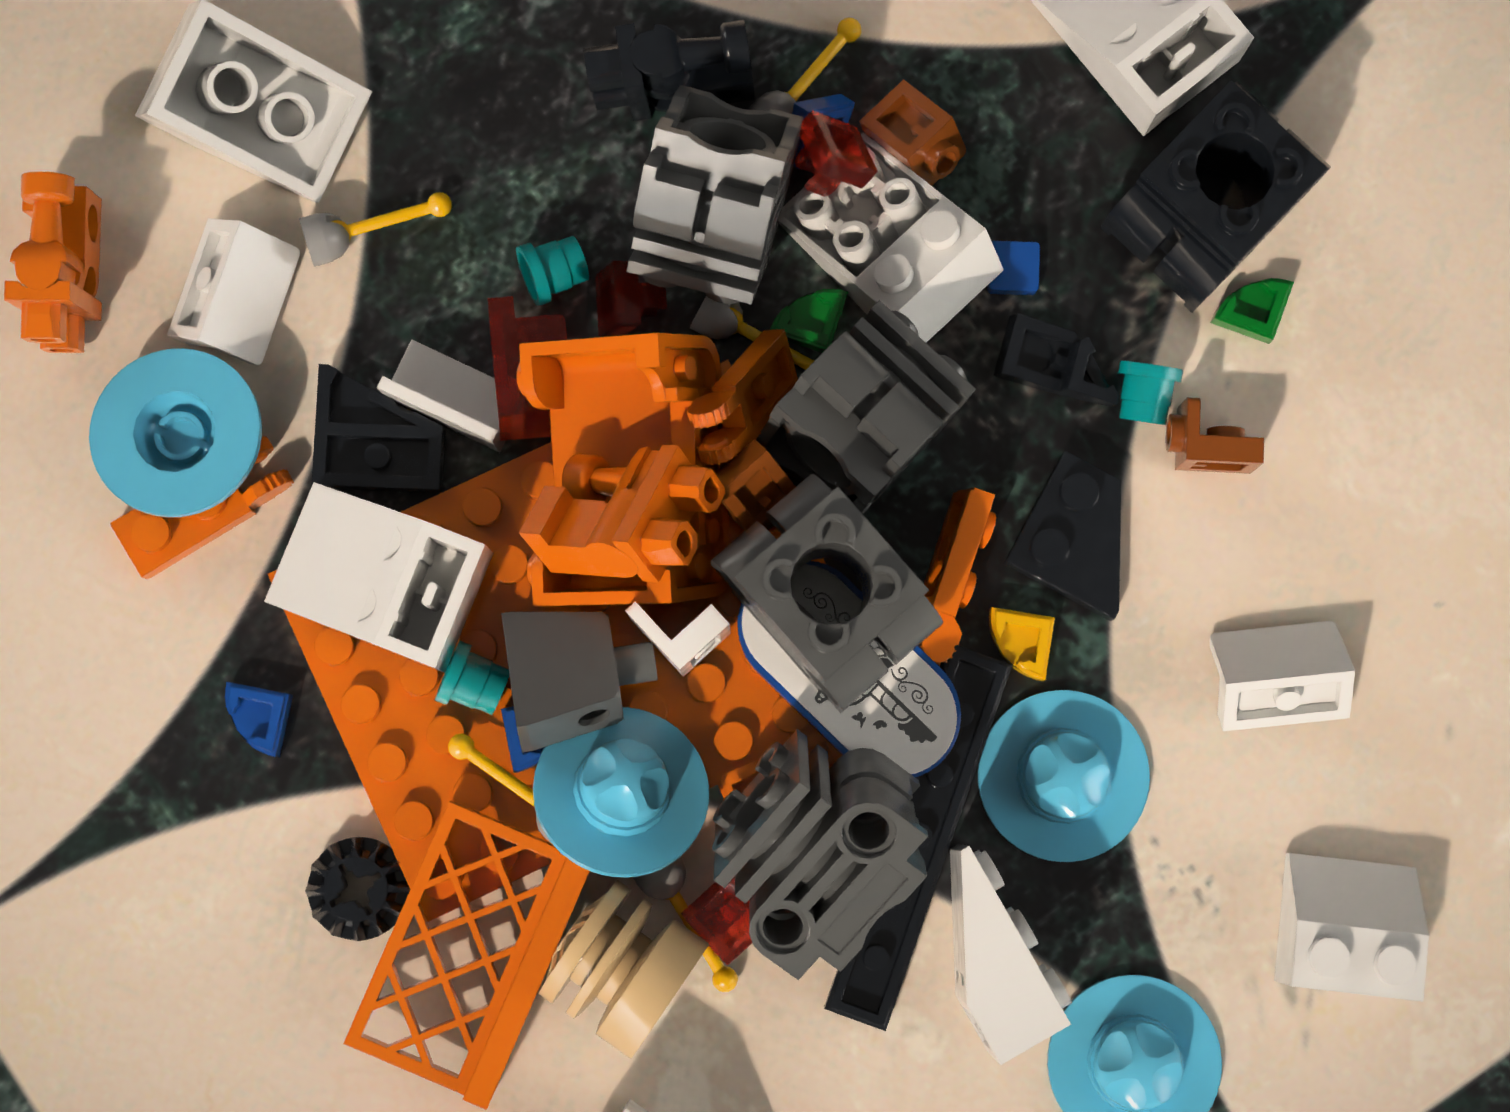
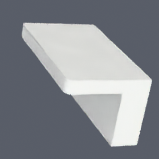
(234, 290)
(446, 393)
(691, 643)
(1282, 675)

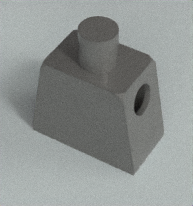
(568, 674)

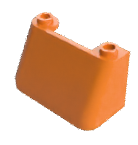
(611, 402)

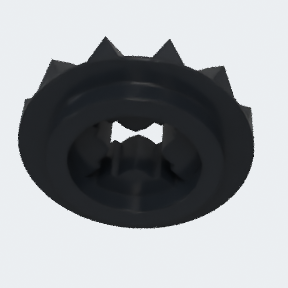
(327, 881)

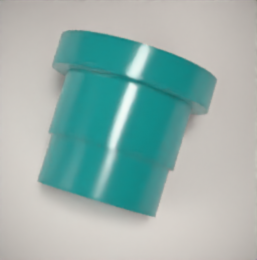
(551, 267)
(1147, 391)
(472, 680)

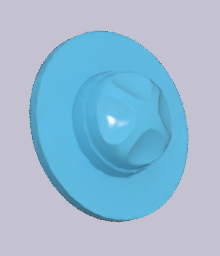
(175, 432)
(1063, 776)
(622, 796)
(1135, 1050)

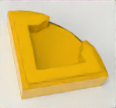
(1022, 640)

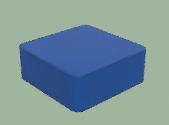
(1020, 268)

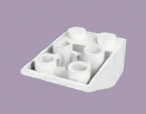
(1150, 51)
(895, 243)
(380, 576)
(995, 975)

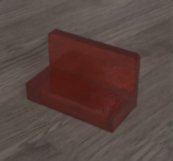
(515, 413)

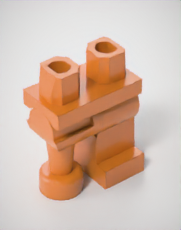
(57, 262)
(638, 528)

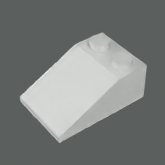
(253, 101)

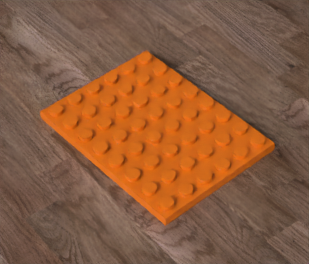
(403, 735)

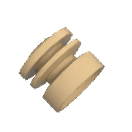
(622, 968)

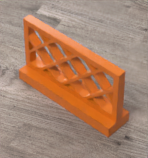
(520, 979)

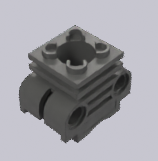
(712, 196)
(865, 408)
(819, 526)
(819, 850)

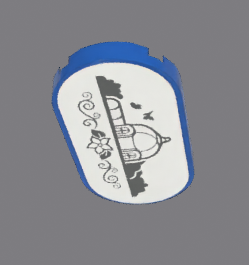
(904, 715)

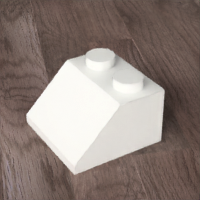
(1352, 928)

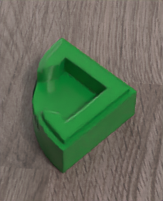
(1255, 309)
(812, 318)

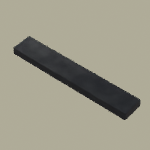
(873, 978)

